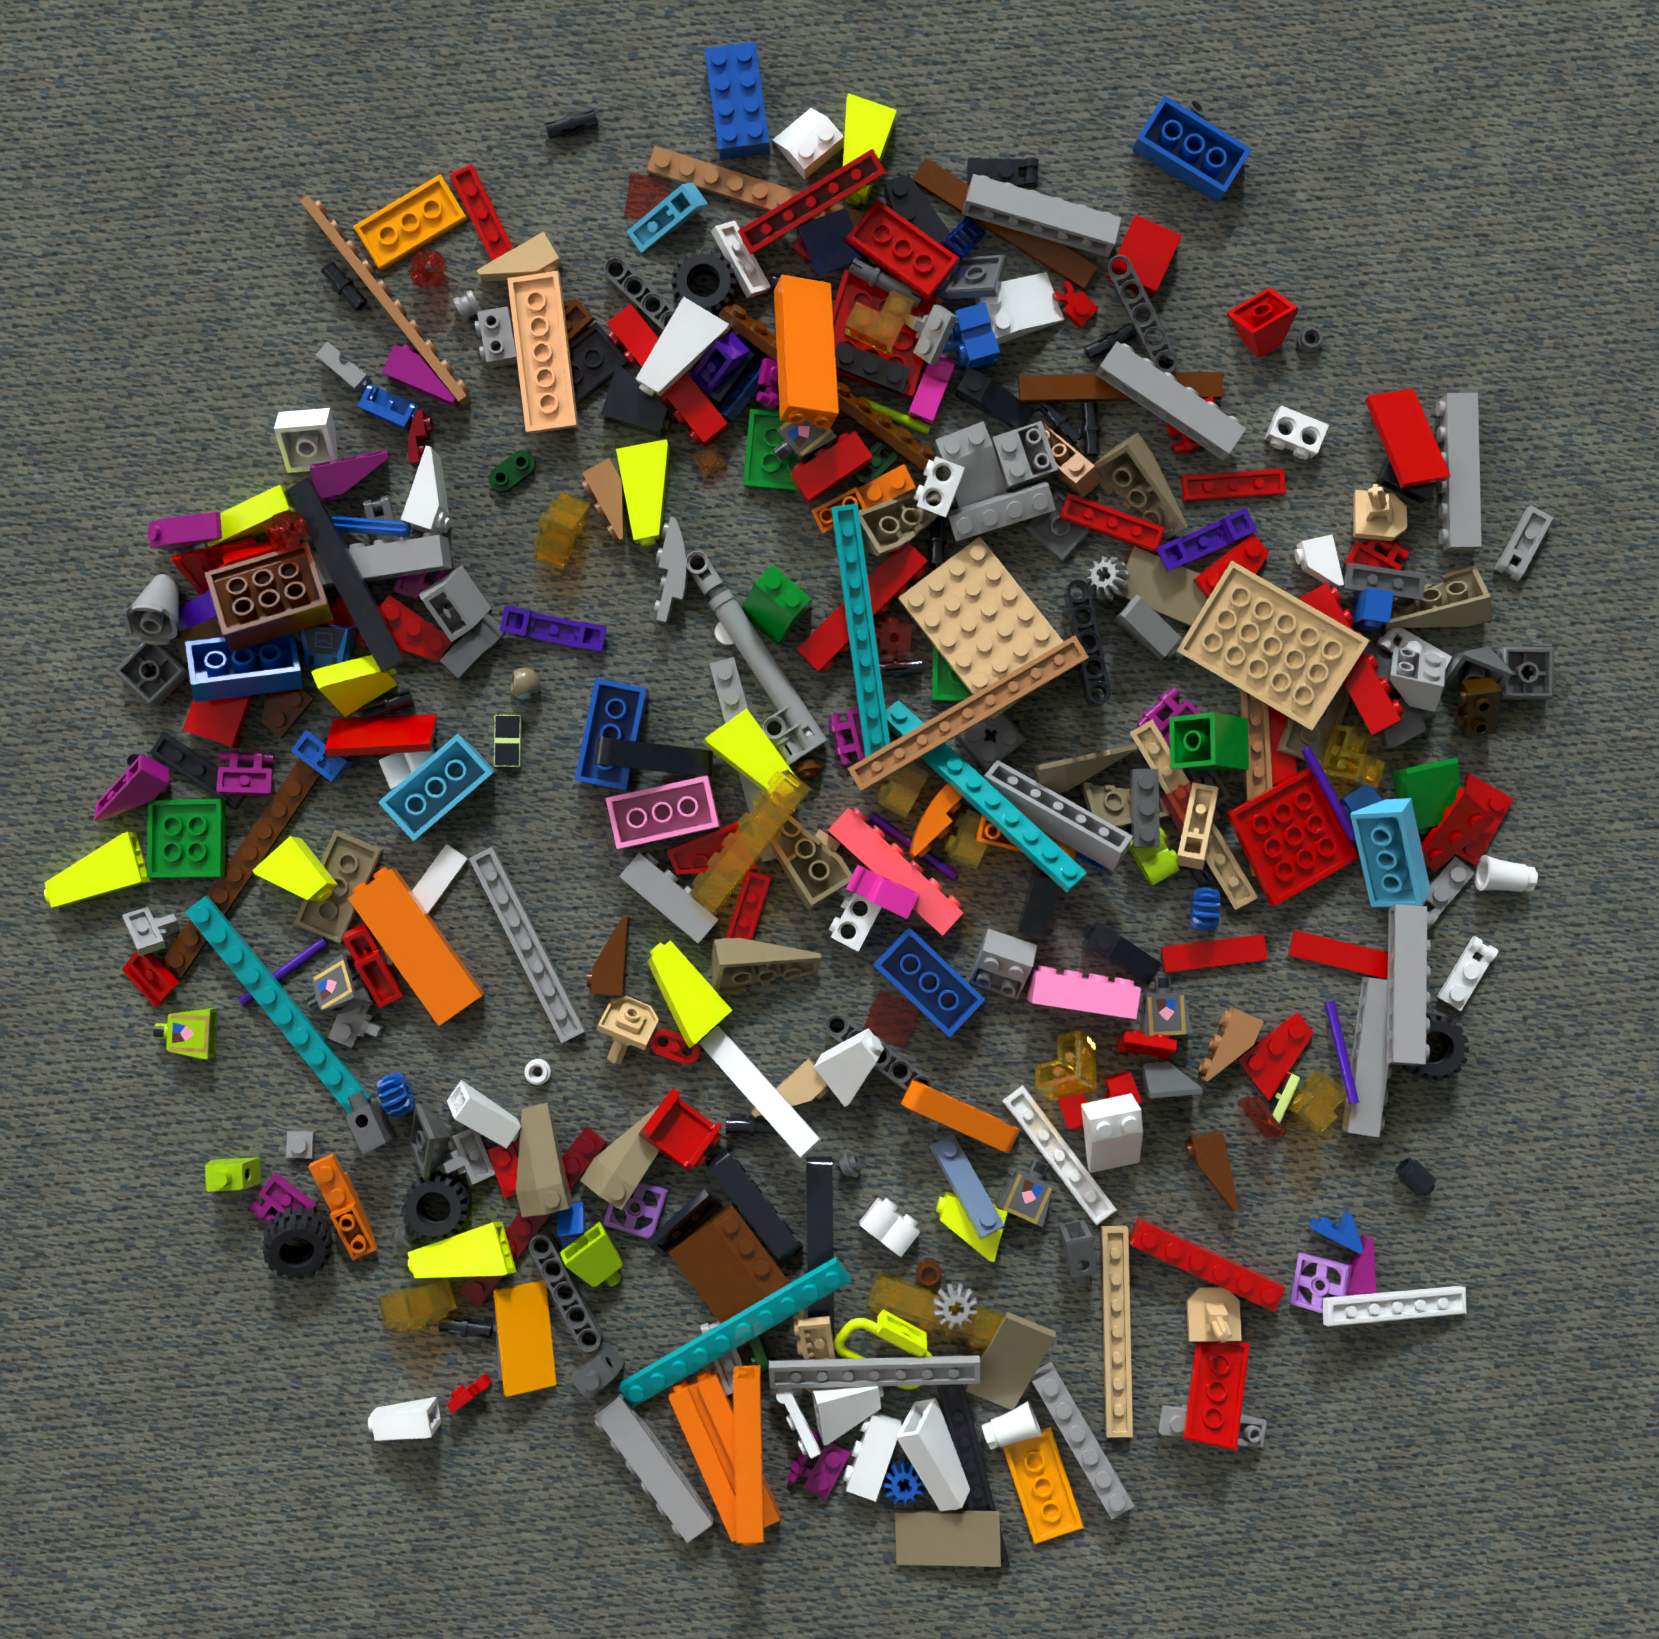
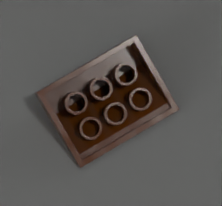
(268, 597)
(728, 1265)

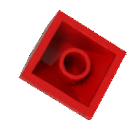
(1263, 321)

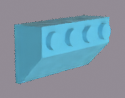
(436, 786)
(1391, 853)

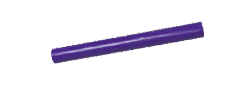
(1329, 792)
(906, 841)
(291, 966)
(1341, 1051)

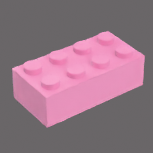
(663, 812)
(1082, 993)

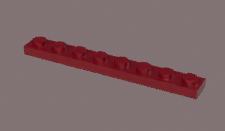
(524, 1228)

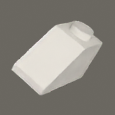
(1320, 560)

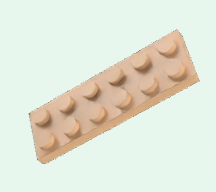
(542, 352)

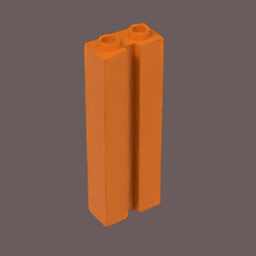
(805, 351)
(415, 945)
(709, 1428)
(748, 1455)

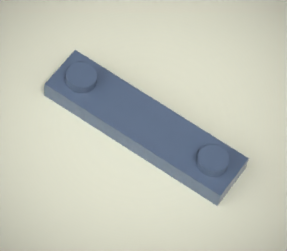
(967, 1186)

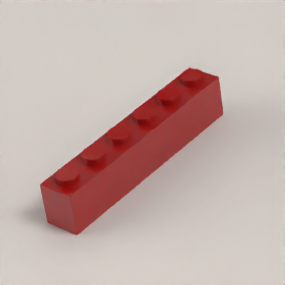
(812, 201)
(684, 395)
(884, 583)
(1363, 681)
(1206, 1264)

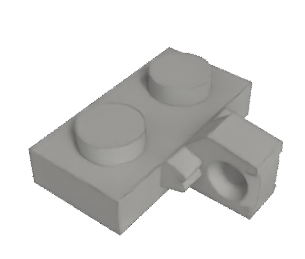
(932, 332)
(147, 931)
(354, 1024)
(469, 1157)

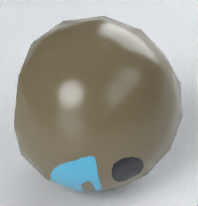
(525, 683)

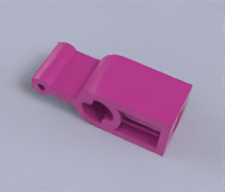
(931, 390)
(882, 891)

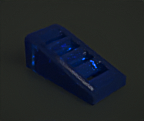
(948, 244)

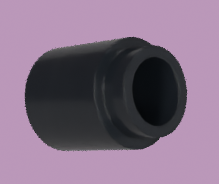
(1415, 1177)

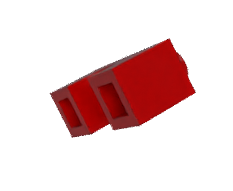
(1116, 1086)

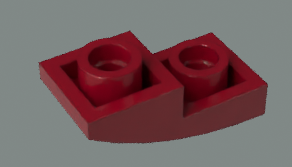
(419, 431)

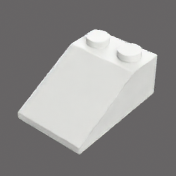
(1022, 307)
(427, 500)
(1112, 1132)

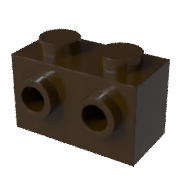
(1478, 707)

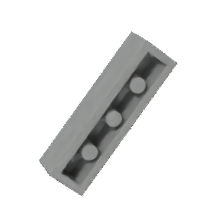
(1001, 510)
(669, 897)

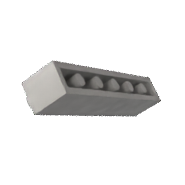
(1041, 215)
(1170, 400)
(1461, 492)
(395, 559)
(1061, 817)
(1407, 985)
(1369, 1061)
(1081, 1440)
(654, 1467)

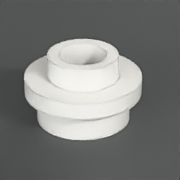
(535, 1079)

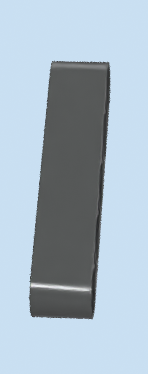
(641, 300)
(1149, 325)
(891, 1059)
(566, 1303)

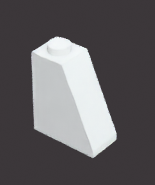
(849, 1064)
(483, 1115)
(843, 1408)
(405, 1420)

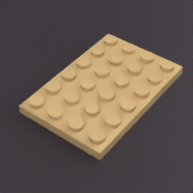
(979, 618)
(1272, 645)

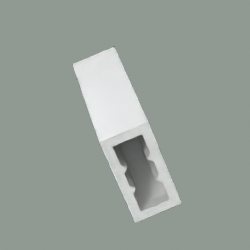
(680, 346)
(933, 1454)

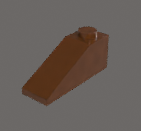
(610, 968)
(1211, 1157)

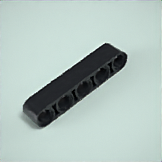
(1090, 631)
(653, 757)
(754, 1207)

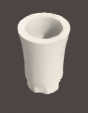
(1504, 875)
(1012, 1427)

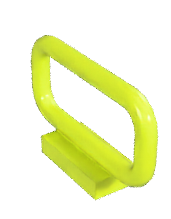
(890, 1329)

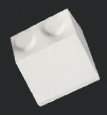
(809, 142)
(306, 438)

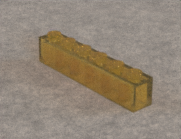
(750, 840)
(916, 1303)

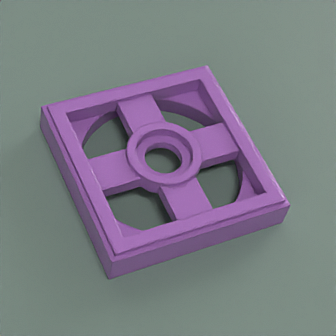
(645, 1210)
(1303, 1261)

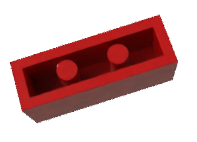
(831, 467)

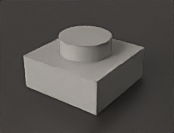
(300, 1144)

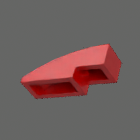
(372, 965)

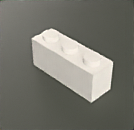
(872, 1455)

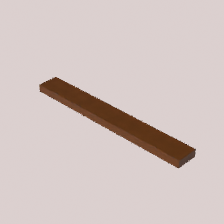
(1046, 252)
(1094, 389)

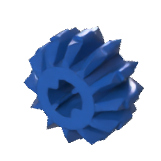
(1205, 909)
(396, 1095)
(893, 1485)

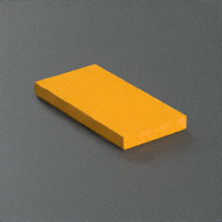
(410, 222)
(524, 1338)
(1043, 1487)

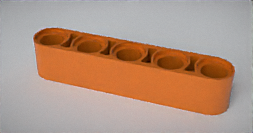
(960, 1116)

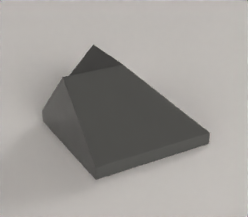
(1474, 665)
(1166, 1081)
(428, 1140)

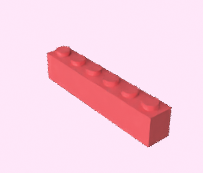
(888, 862)

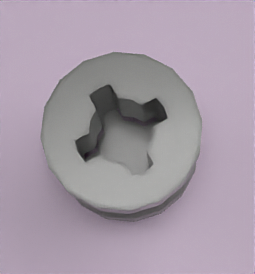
(467, 305)

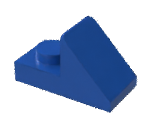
(571, 1223)
(1345, 1233)

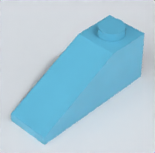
(667, 216)

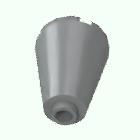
(155, 612)

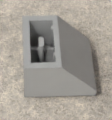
(1024, 455)
(455, 603)
(1418, 677)
(1003, 964)

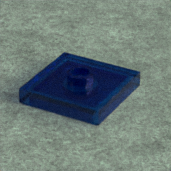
(827, 242)

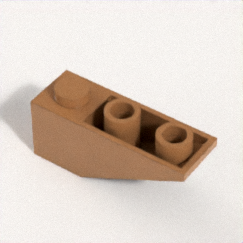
(1072, 467)
(608, 489)
(1235, 1037)

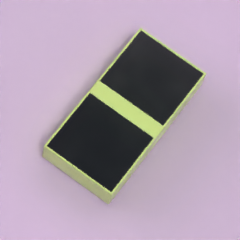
(507, 740)
(1283, 1096)

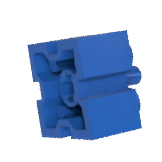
(973, 338)

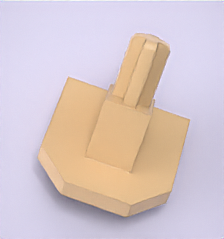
(1378, 514)
(629, 1024)
(1213, 1315)

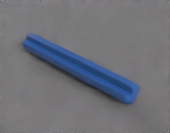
(372, 526)

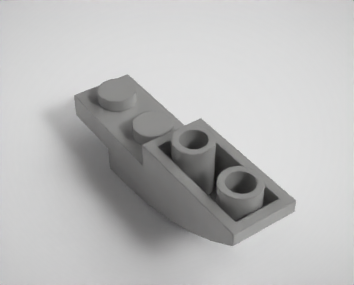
(671, 560)
(1250, 1430)

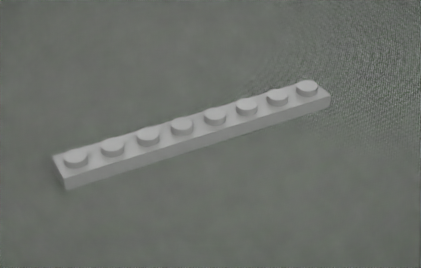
(733, 703)
(527, 944)
(874, 1372)

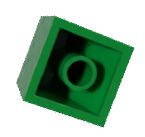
(776, 604)
(1209, 742)
(1430, 789)

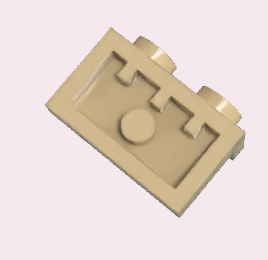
(815, 1337)

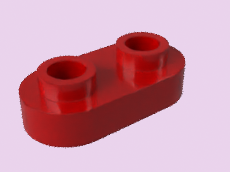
(675, 1046)

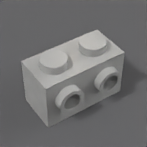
(497, 337)

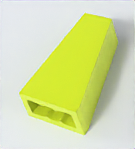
(866, 127)
(644, 484)
(250, 516)
(747, 749)
(104, 871)
(686, 992)
(471, 1253)

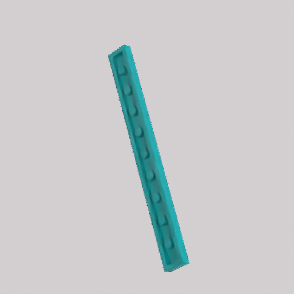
(860, 628)
(992, 804)
(275, 1001)
(734, 1332)

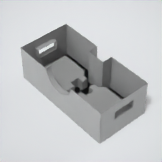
(349, 372)

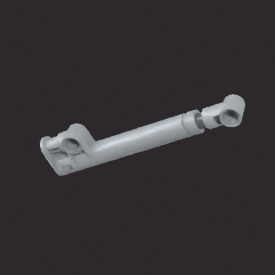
(798, 726)

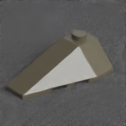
(1136, 477)
(895, 522)
(1453, 603)
(1067, 773)
(809, 864)
(747, 961)
(621, 1166)
(540, 1171)

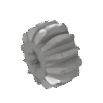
(1106, 569)
(961, 1314)

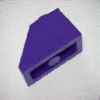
(719, 362)

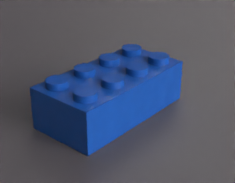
(737, 100)
(1191, 149)
(245, 672)
(613, 713)
(928, 981)

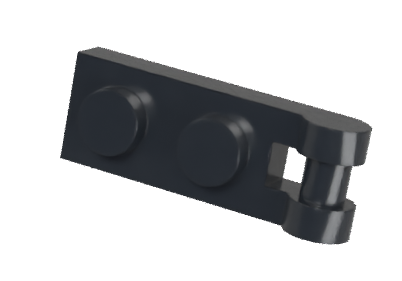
(1005, 170)

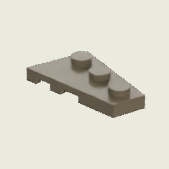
(1113, 803)

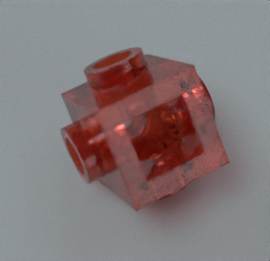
(421, 275)
(286, 530)
(901, 639)

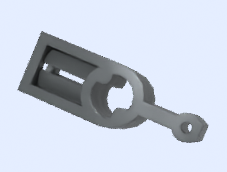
(473, 647)

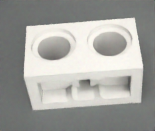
(1297, 426)
(946, 488)
(861, 923)

